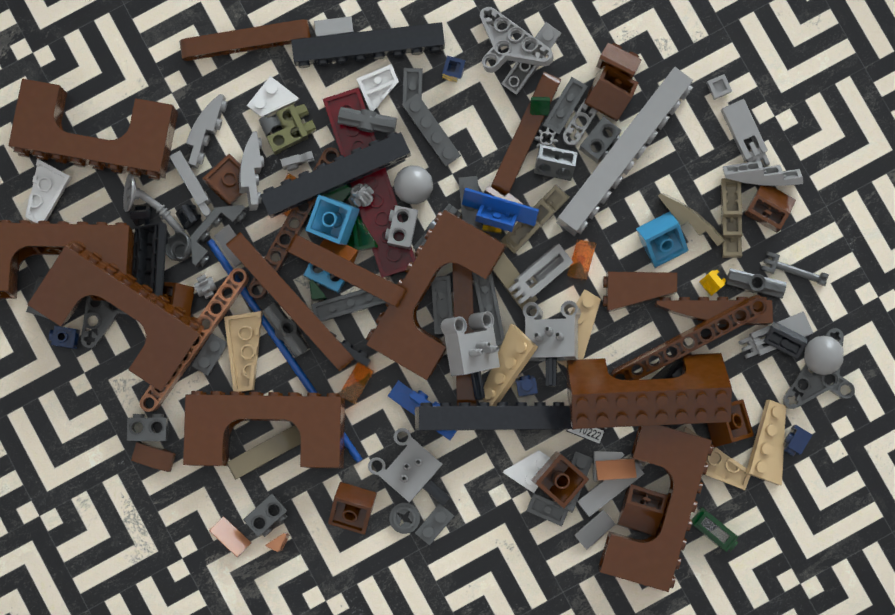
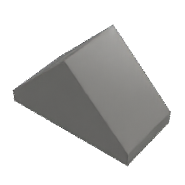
(602, 456)

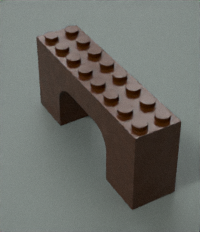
(141, 150)
(27, 239)
(84, 273)
(398, 329)
(603, 401)
(214, 416)
(656, 558)

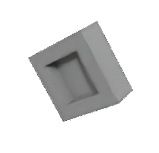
(719, 86)

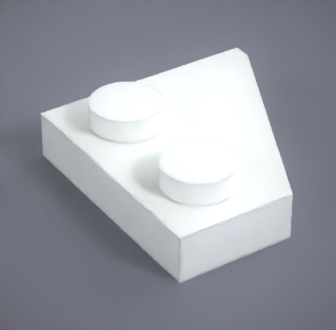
(377, 85)
(271, 98)
(526, 469)

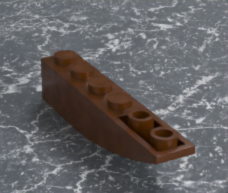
(705, 309)

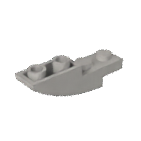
(522, 72)
(207, 122)
(249, 170)

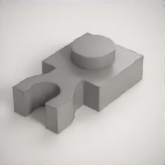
(291, 163)

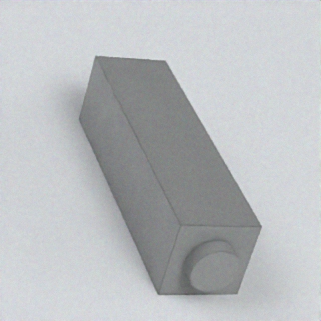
(606, 491)

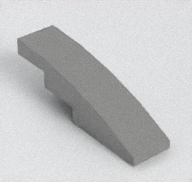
(757, 174)

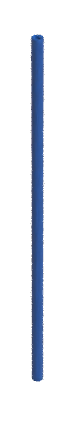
(281, 346)

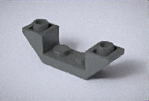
(233, 213)

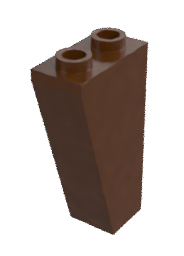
(633, 288)

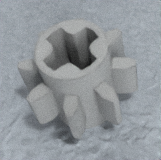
(546, 134)
(362, 195)
(205, 286)

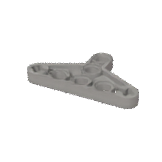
(517, 50)

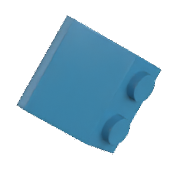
(332, 219)
(662, 239)

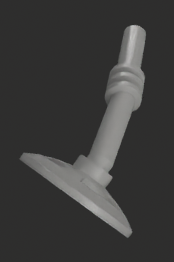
(132, 193)

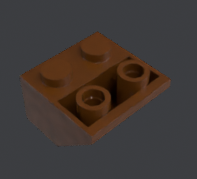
(611, 92)
(770, 207)
(642, 509)

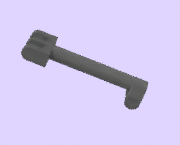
(775, 264)

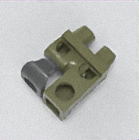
(293, 129)

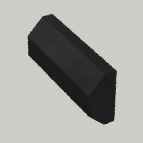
(150, 256)

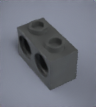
(597, 137)
(555, 162)
(148, 433)
(263, 512)

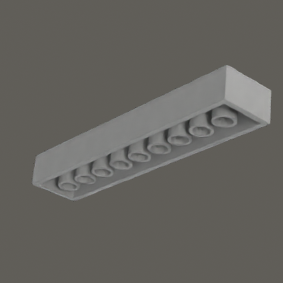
(627, 148)

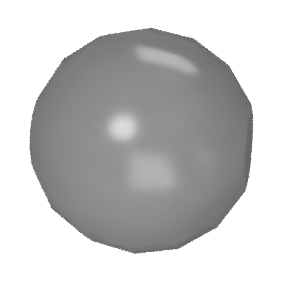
(413, 184)
(823, 355)

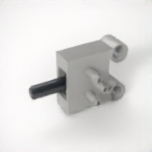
(554, 337)
(473, 350)
(411, 471)

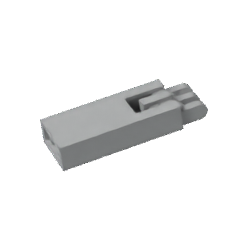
(743, 127)
(191, 182)
(543, 270)
(797, 323)

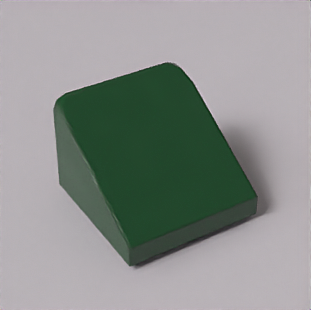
(539, 105)
(316, 293)

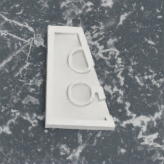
(46, 191)

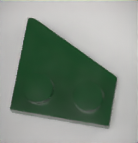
(361, 237)

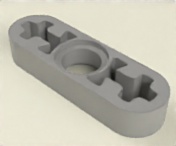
(569, 130)

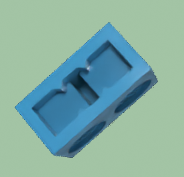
(323, 279)

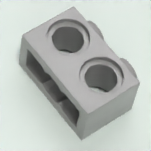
(406, 228)

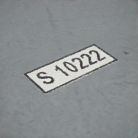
(592, 434)

